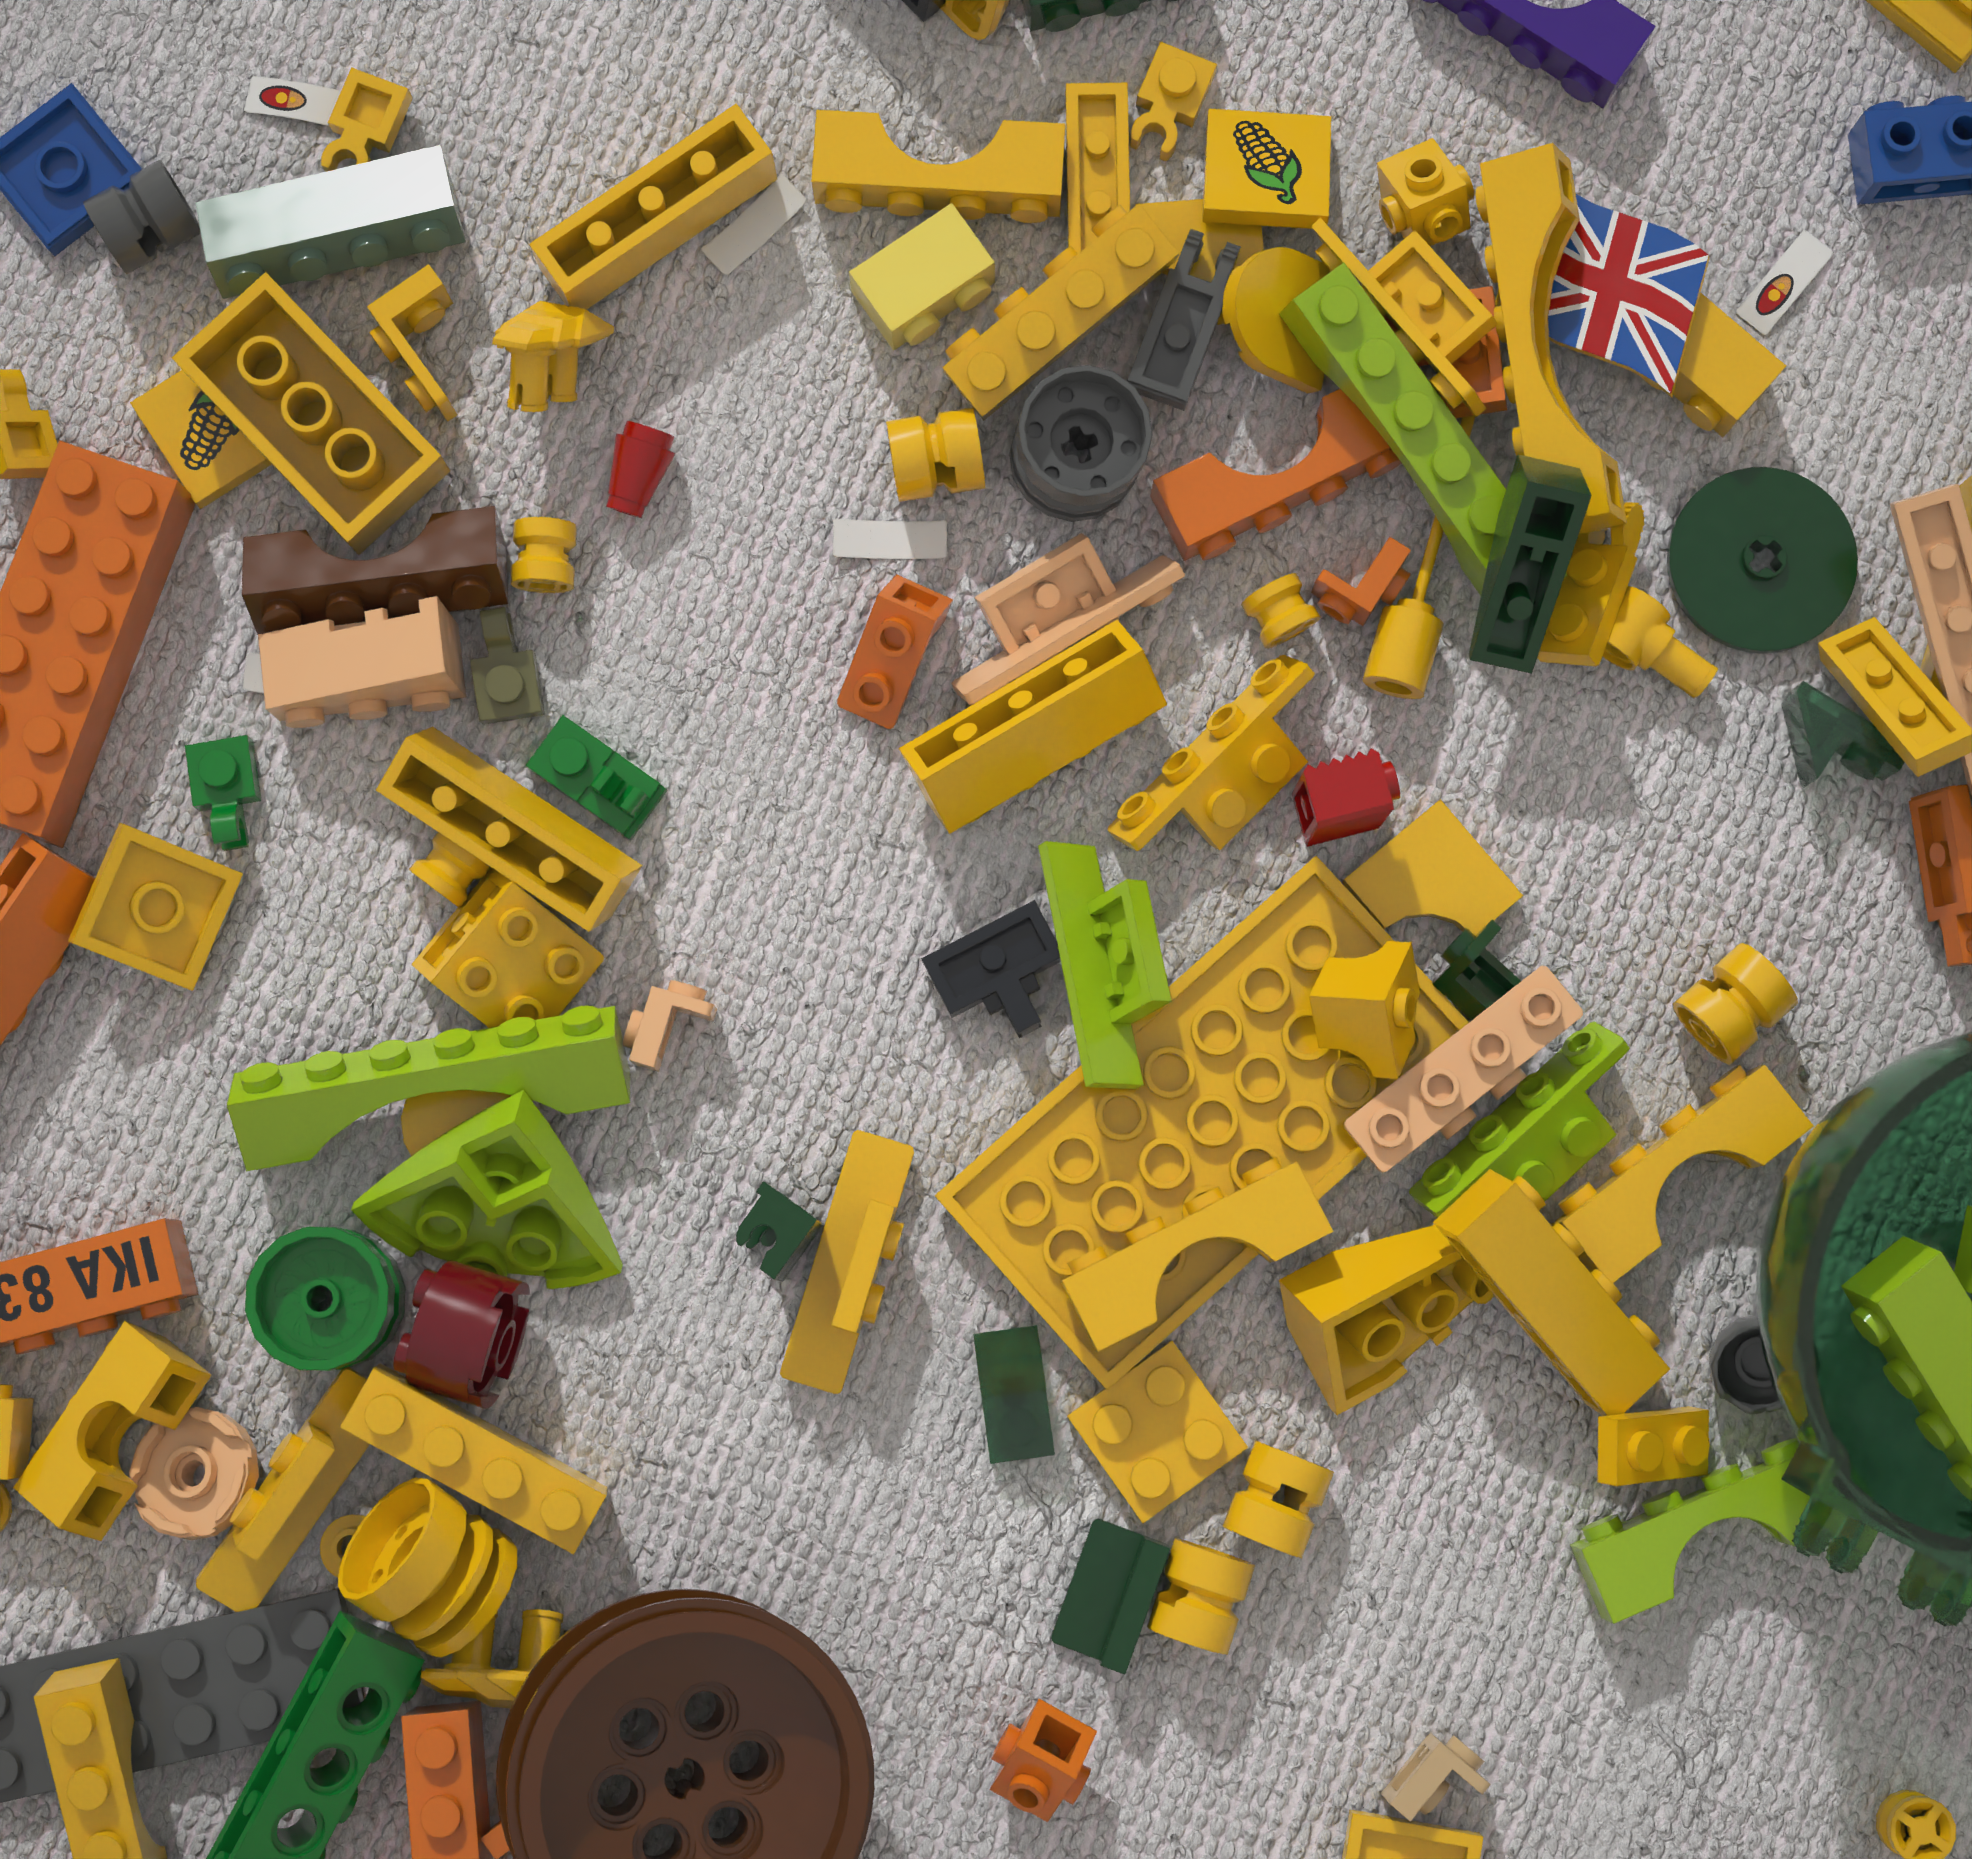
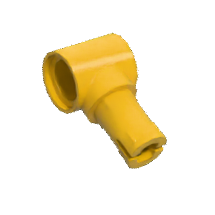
(1646, 641)

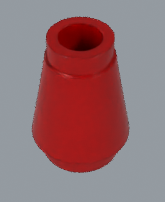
(638, 467)

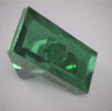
(1823, 726)
(1013, 1394)

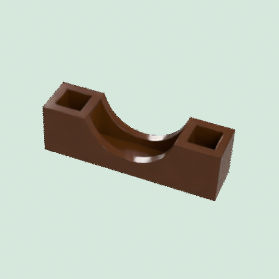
(297, 583)

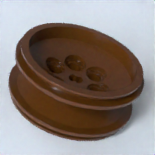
(654, 1653)

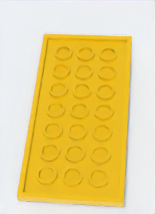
(1225, 1088)

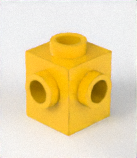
(1430, 205)

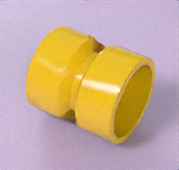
(936, 454)
(1739, 999)
(1274, 1523)
(1200, 1596)

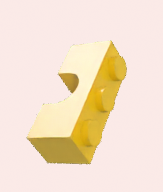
(77, 1468)

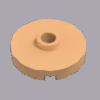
(166, 1467)

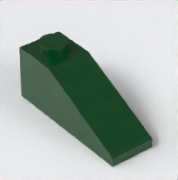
(1528, 561)

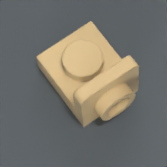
(1422, 1780)

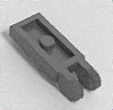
(1181, 326)

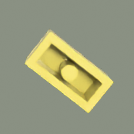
(923, 278)

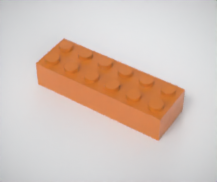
(75, 626)

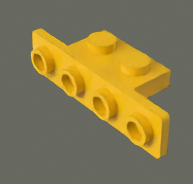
(1426, 304)
(1227, 768)
(847, 1262)
(281, 1513)

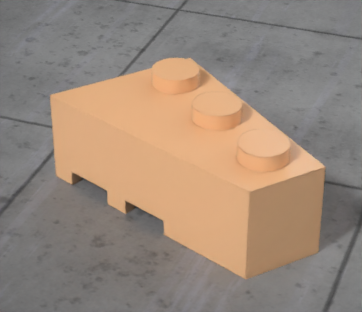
(363, 666)

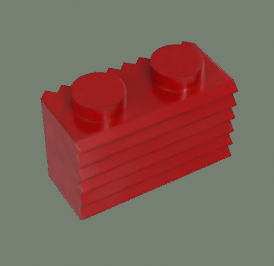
(1345, 797)

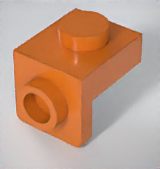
(1381, 582)

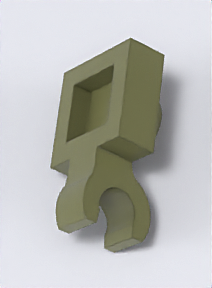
(506, 680)

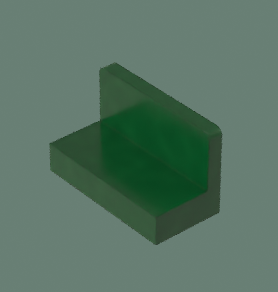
(1110, 1594)

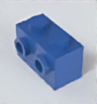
(1912, 151)

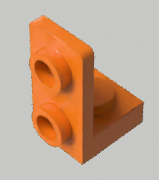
(892, 650)

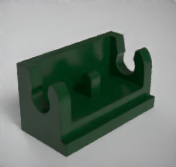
(782, 1222)

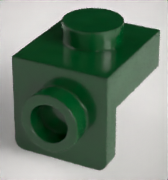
(1473, 974)

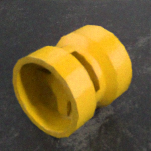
(543, 559)

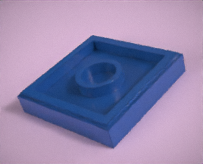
(58, 162)

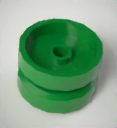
(289, 1286)

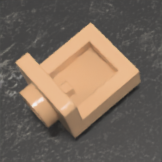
(650, 1030)

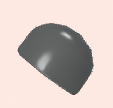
(1740, 1368)

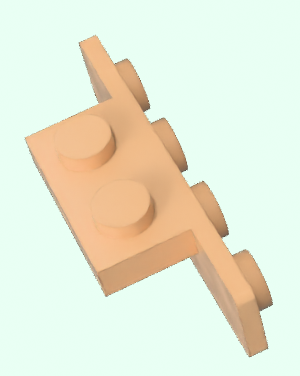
(1056, 605)
(1462, 1069)

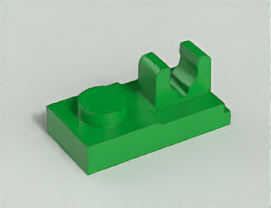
(596, 777)

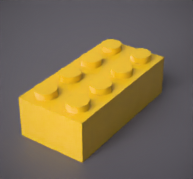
(312, 413)

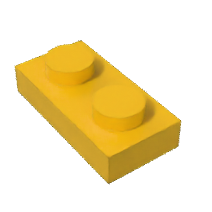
(1653, 1445)

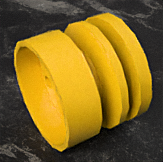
(428, 1567)

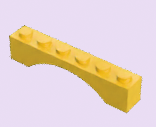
(1530, 220)

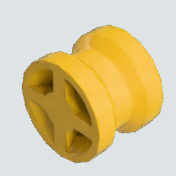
(1280, 610)
(449, 869)
(1929, 1834)

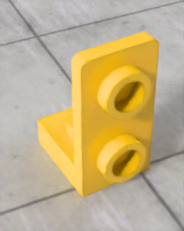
(410, 307)

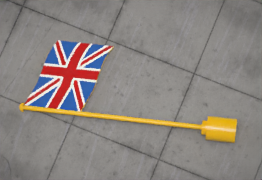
(1617, 296)

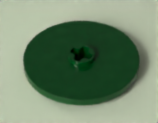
(1759, 511)

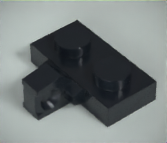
(997, 967)

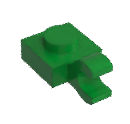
(222, 780)

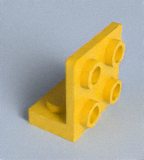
(507, 955)

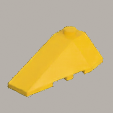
(1373, 1308)

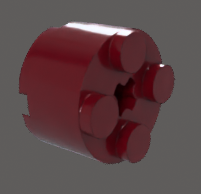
(463, 1333)

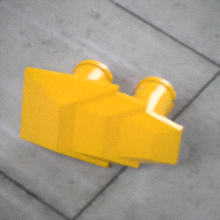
(545, 352)
(470, 1669)

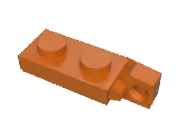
(1945, 862)

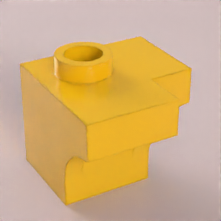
(1369, 1007)

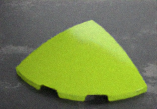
(496, 1199)

